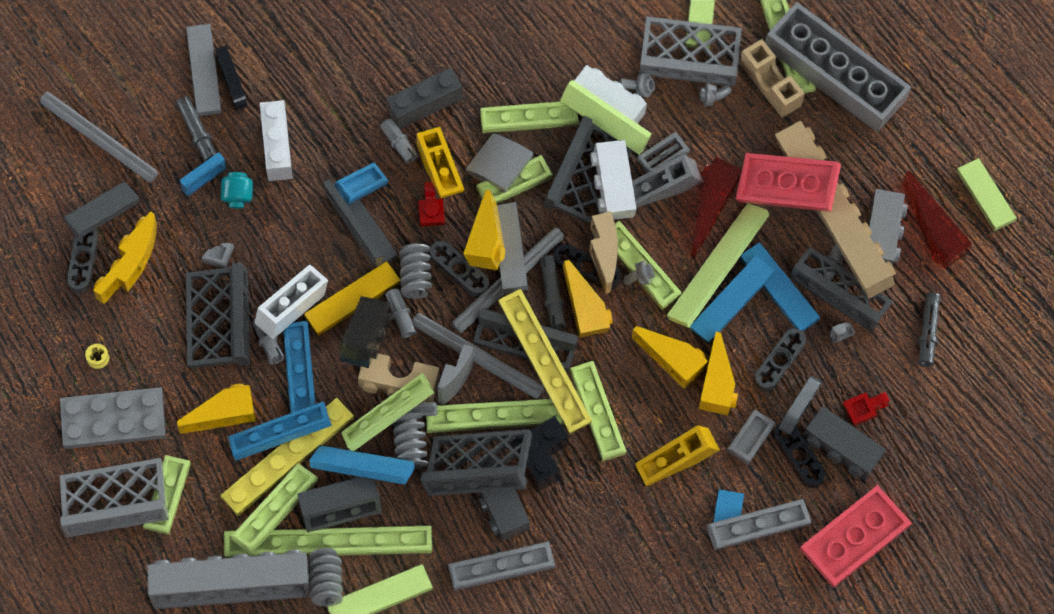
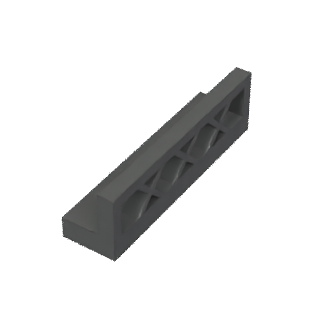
(361, 227)
(833, 293)
(500, 323)

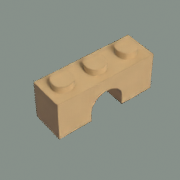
(781, 92)
(380, 379)

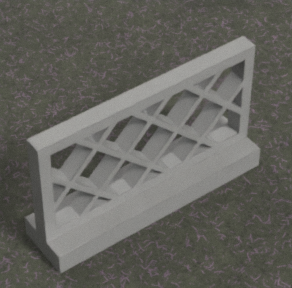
(685, 69)
(111, 516)

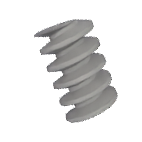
(414, 270)
(408, 439)
(325, 577)

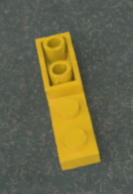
(135, 253)

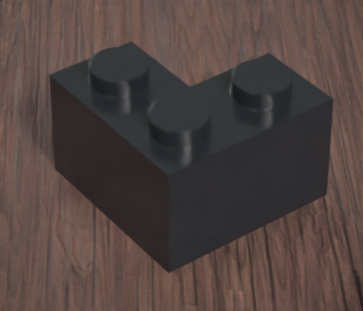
(545, 441)

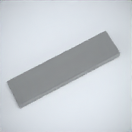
(203, 70)
(513, 266)
(758, 524)
(501, 566)

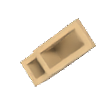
(604, 248)

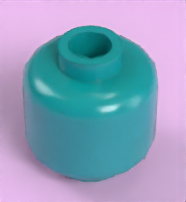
(236, 189)

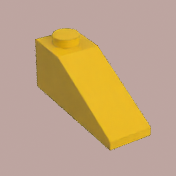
(439, 162)
(485, 243)
(587, 306)
(674, 356)
(719, 381)
(225, 409)
(677, 455)

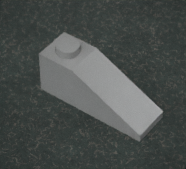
(666, 181)

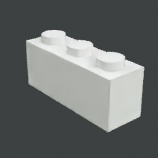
(612, 93)
(276, 140)
(613, 179)
(291, 301)

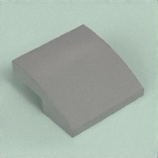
(499, 162)
(454, 377)

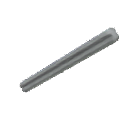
(98, 137)
(495, 291)
(479, 356)

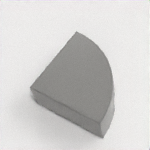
(219, 255)
(841, 332)

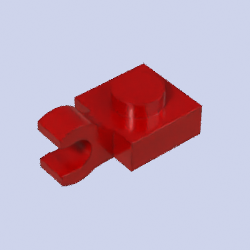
(431, 209)
(863, 409)

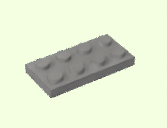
(113, 418)

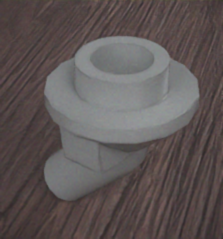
(644, 85)
(710, 94)
(643, 273)

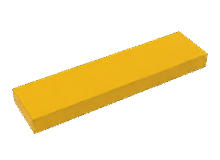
(345, 301)

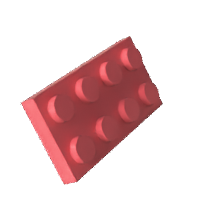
(788, 182)
(855, 536)

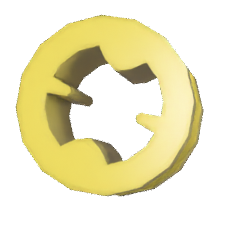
(89, 355)

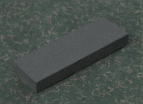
(101, 209)

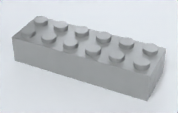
(837, 67)
(228, 579)

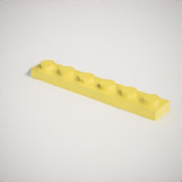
(545, 361)
(282, 461)

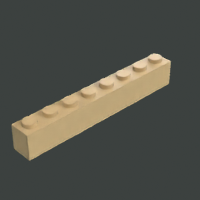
(843, 221)

